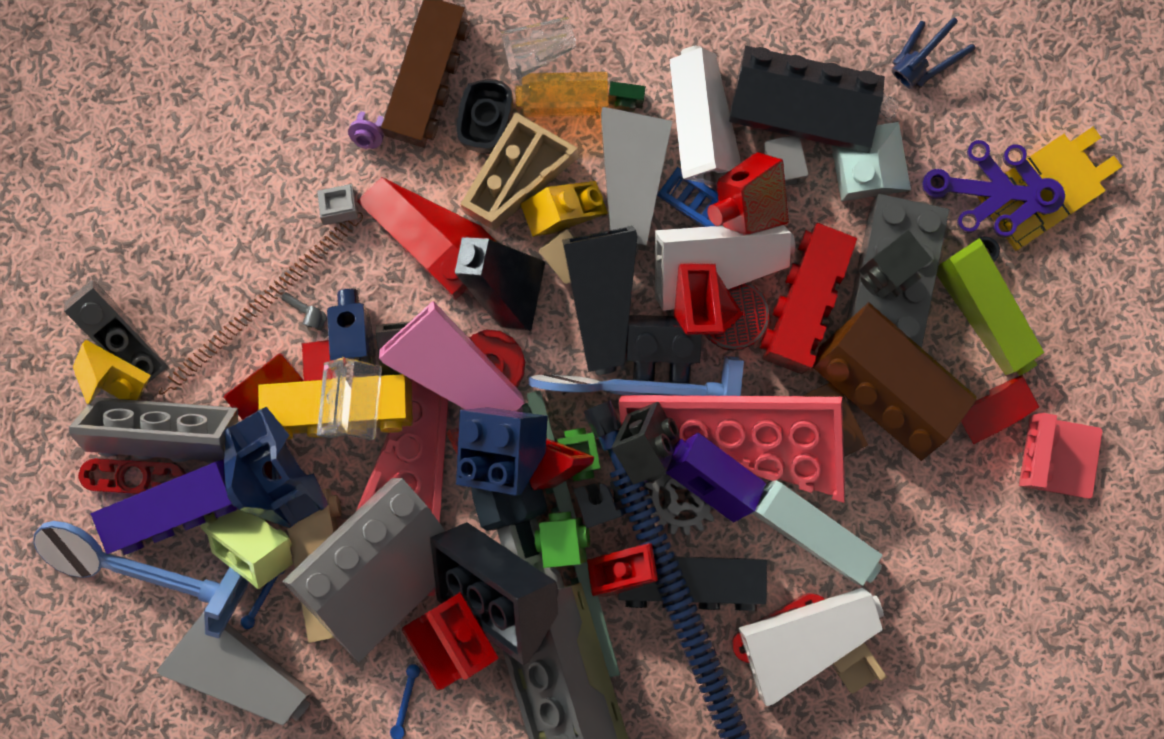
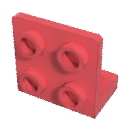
(1060, 456)

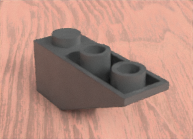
(111, 329)

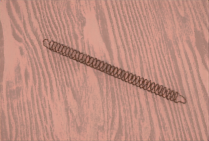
(256, 301)

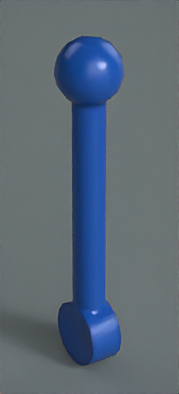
(248, 621)
(397, 730)

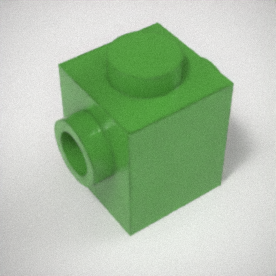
(585, 443)
(562, 540)

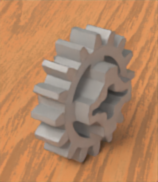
(671, 508)

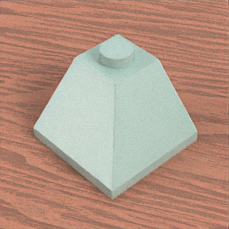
(875, 172)

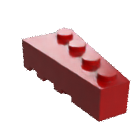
(808, 298)

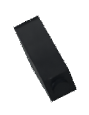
(501, 280)

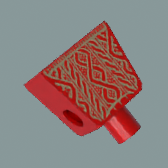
(751, 196)

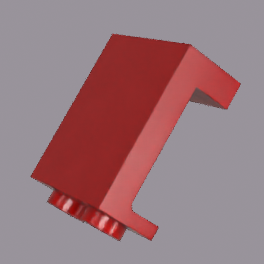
(449, 642)

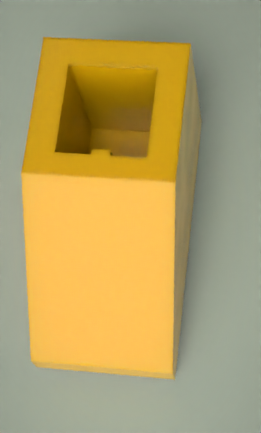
(563, 207)

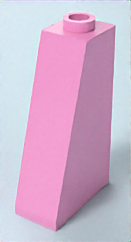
(449, 363)

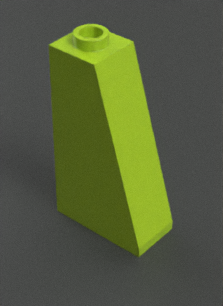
(990, 308)

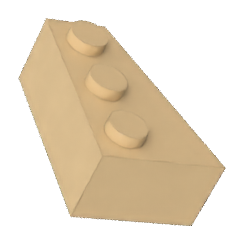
(516, 170)

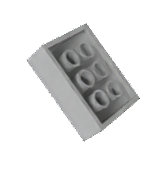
(370, 569)

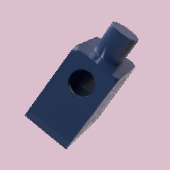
(353, 341)

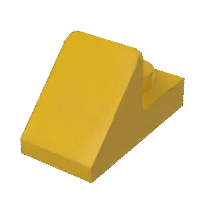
(102, 370)

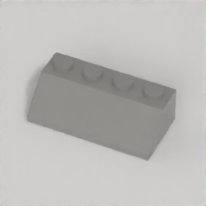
(153, 429)

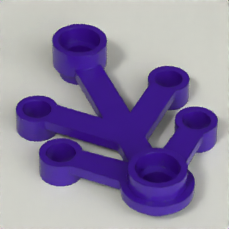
(999, 189)

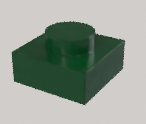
(626, 96)

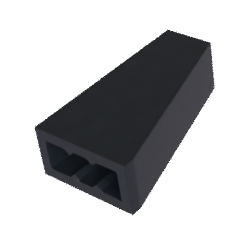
(601, 287)

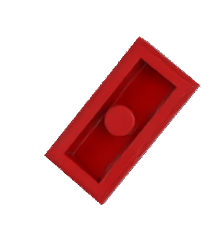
(246, 394)

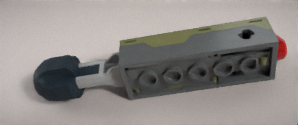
(567, 682)

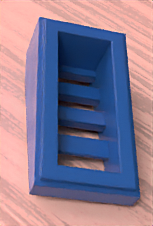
(690, 212)

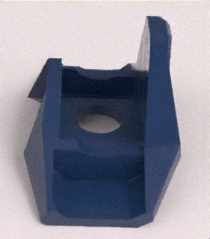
(248, 488)

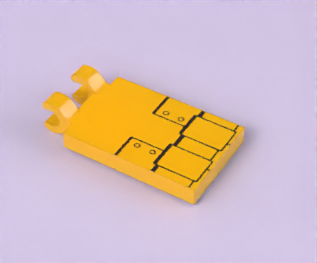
(1072, 169)

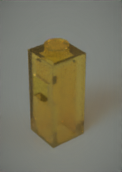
(563, 94)

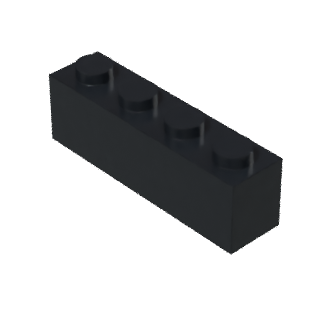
(711, 583)

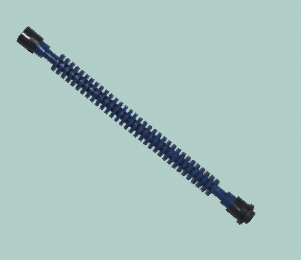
(606, 427)

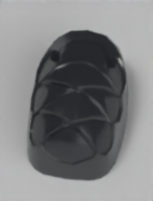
(484, 114)

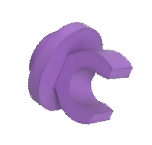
(366, 133)

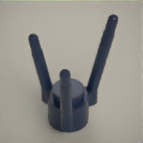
(912, 67)

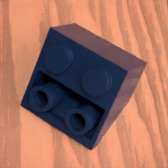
(499, 448)

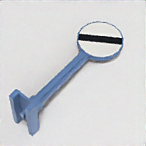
(730, 384)
(79, 555)

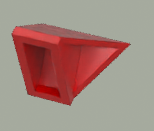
(703, 301)

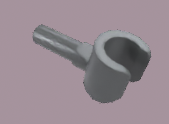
(313, 315)

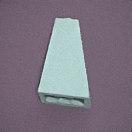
(817, 533)

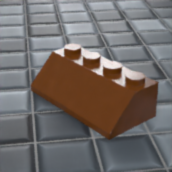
(894, 381)

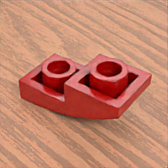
(999, 409)

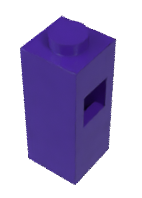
(715, 477)

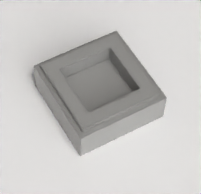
(337, 204)

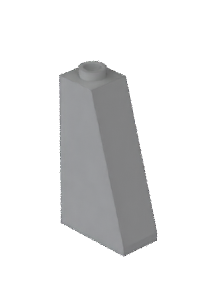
(633, 168)
(236, 674)

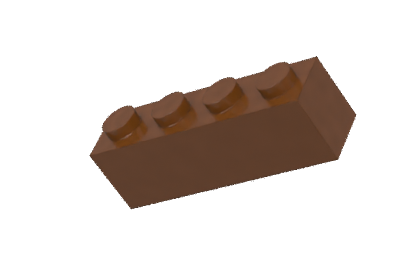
(425, 71)

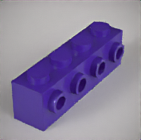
(163, 508)

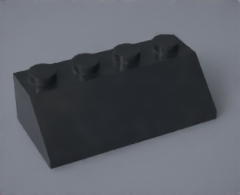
(807, 99)
(502, 590)

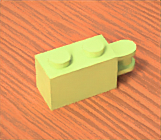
(249, 545)

